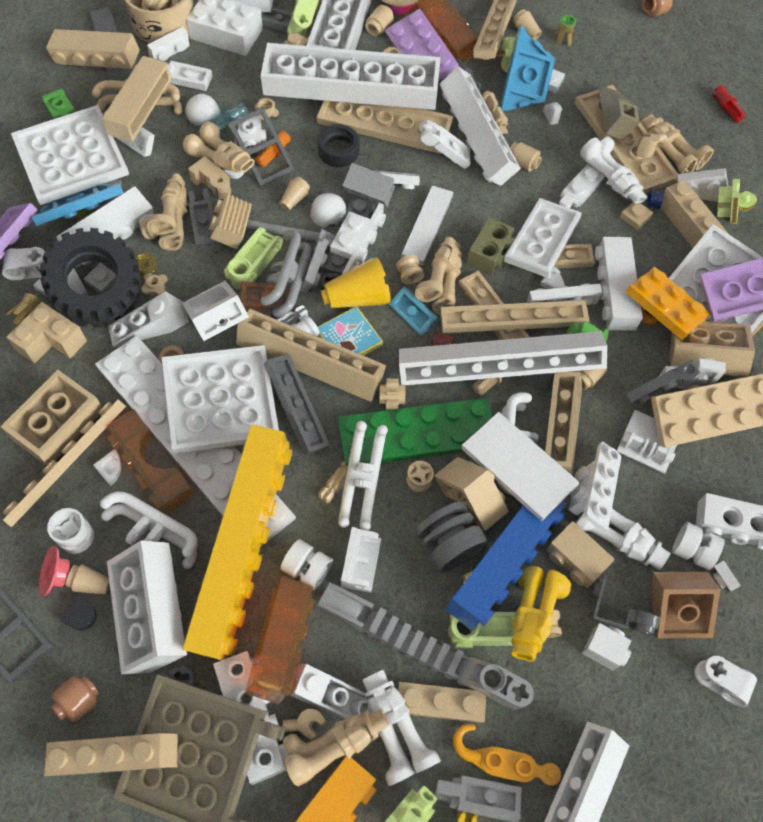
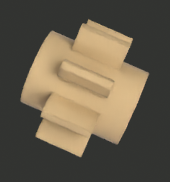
(392, 394)

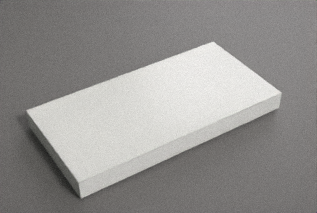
(542, 237)
(520, 466)

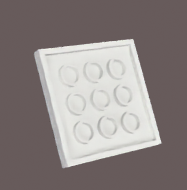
(69, 155)
(711, 253)
(217, 397)

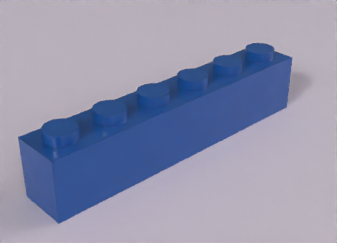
(500, 566)

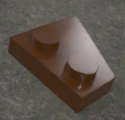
(252, 293)

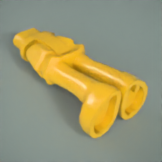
(531, 624)

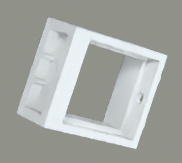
(211, 306)

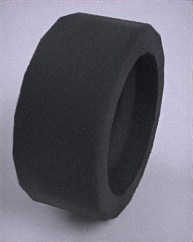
(341, 158)

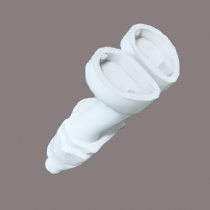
(619, 177)
(635, 542)
(385, 696)

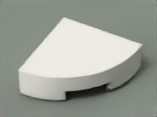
(552, 112)
(553, 281)
(109, 467)

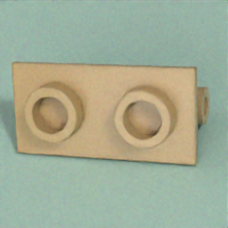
(496, 112)

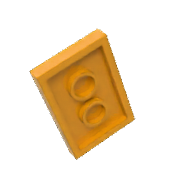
(668, 303)

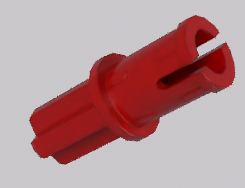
(728, 103)

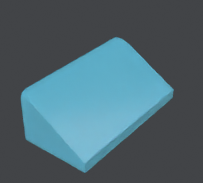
(414, 311)

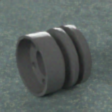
(449, 533)

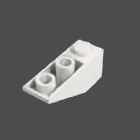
(152, 319)
(327, 692)

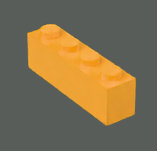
(341, 794)

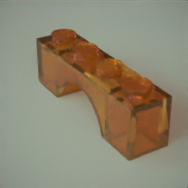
(167, 484)

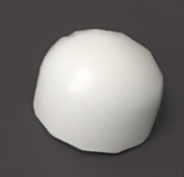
(201, 109)
(328, 210)

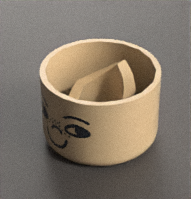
(152, 24)

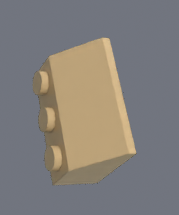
(719, 341)

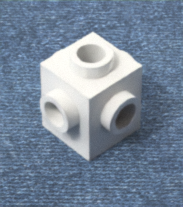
(253, 136)

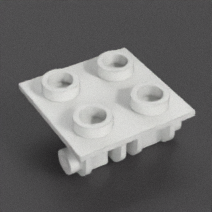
(642, 443)

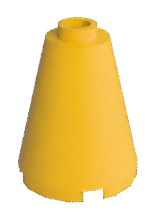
(358, 287)

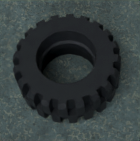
(90, 247)

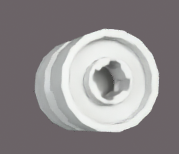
(70, 530)
(703, 548)
(299, 557)

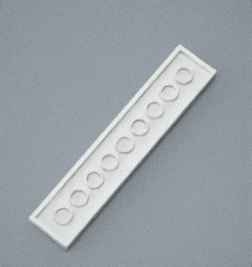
(140, 382)

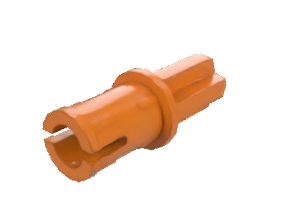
(270, 152)

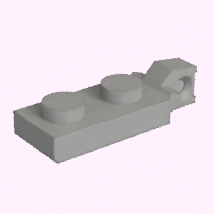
(317, 260)
(481, 797)

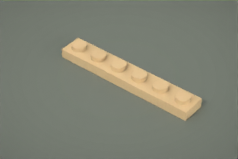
(493, 29)
(512, 316)
(55, 470)

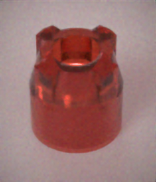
(442, 339)

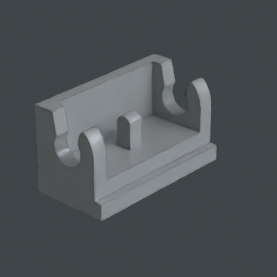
(369, 184)

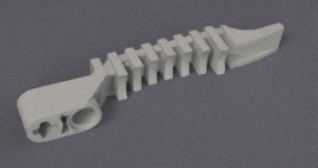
(426, 651)

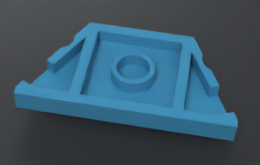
(527, 73)
(70, 204)

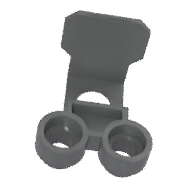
(643, 621)

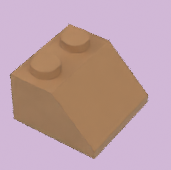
(685, 604)

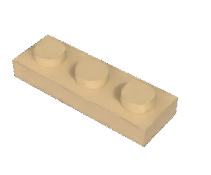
(444, 702)

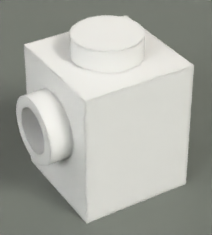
(608, 647)

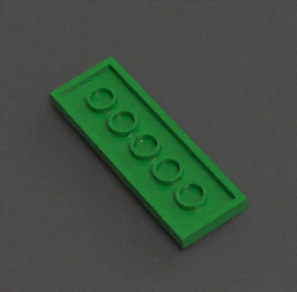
(417, 430)

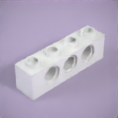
(710, 518)

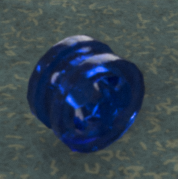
(655, 198)

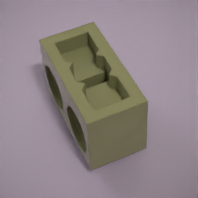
(492, 241)

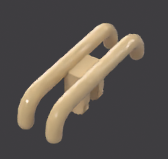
(117, 85)

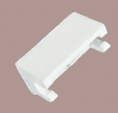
(361, 560)

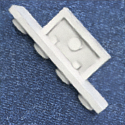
(356, 235)
(597, 487)

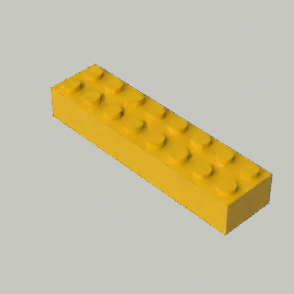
(238, 544)

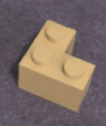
(44, 330)
(476, 488)

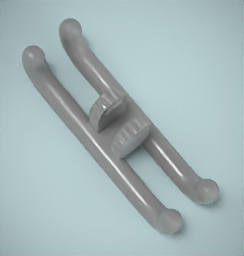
(287, 273)

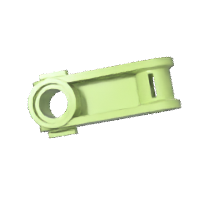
(302, 16)
(252, 258)
(496, 632)

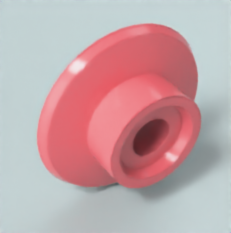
(53, 571)

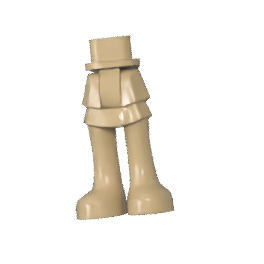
(227, 154)
(691, 158)
(170, 223)
(447, 266)
(345, 738)

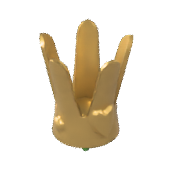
(567, 25)
(27, 305)

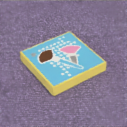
(351, 332)

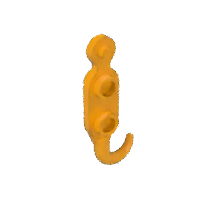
(505, 762)

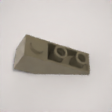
(618, 113)

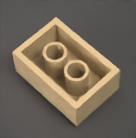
(52, 417)

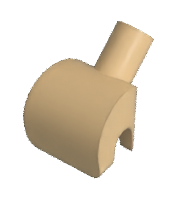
(648, 143)
(305, 722)

